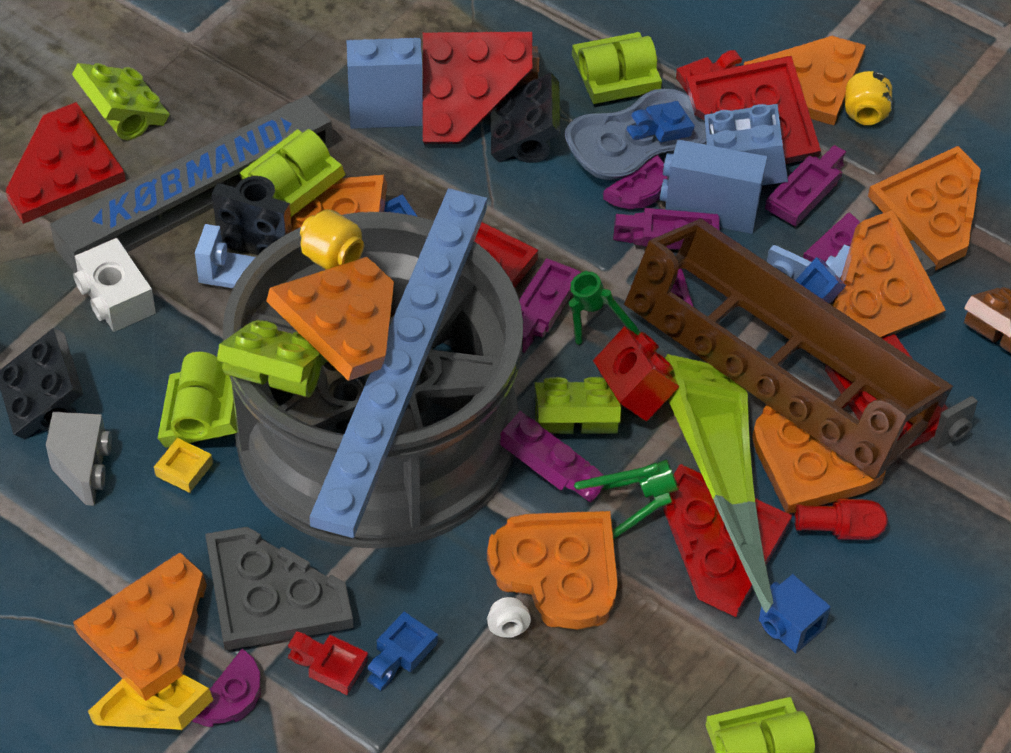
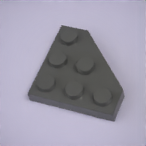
(271, 591)

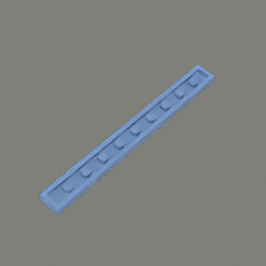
(408, 345)

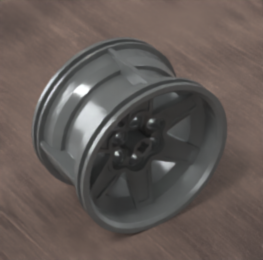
(432, 473)

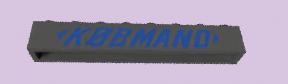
(182, 187)

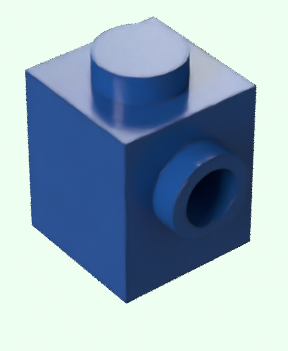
(795, 614)

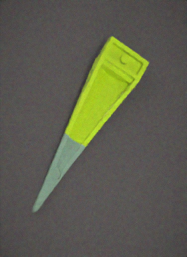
(716, 427)

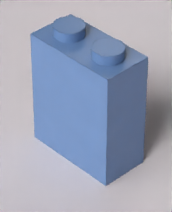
(385, 82)
(714, 183)

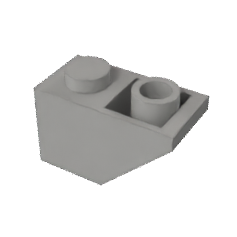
(77, 451)

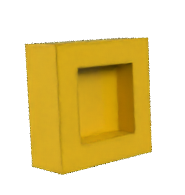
(183, 465)

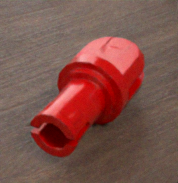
(846, 519)

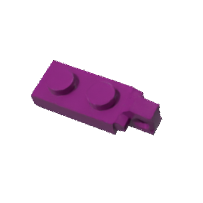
(806, 186)
(654, 223)
(545, 299)
(548, 455)

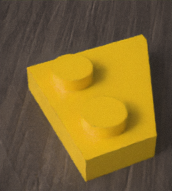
(168, 709)

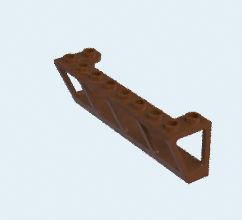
(899, 383)

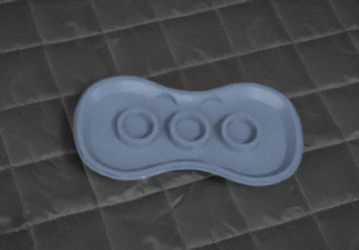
(607, 148)

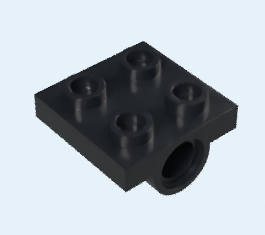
(527, 121)
(250, 214)
(40, 383)

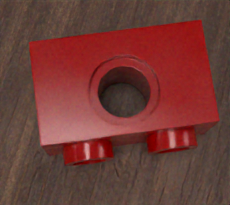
(636, 372)

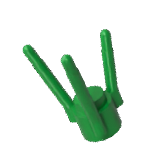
(591, 296)
(655, 481)

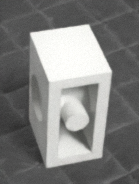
(114, 285)

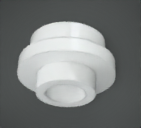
(508, 617)

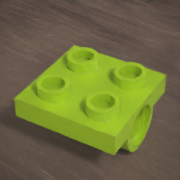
(617, 67)
(121, 98)
(298, 169)
(271, 355)
(198, 402)
(587, 402)
(762, 729)

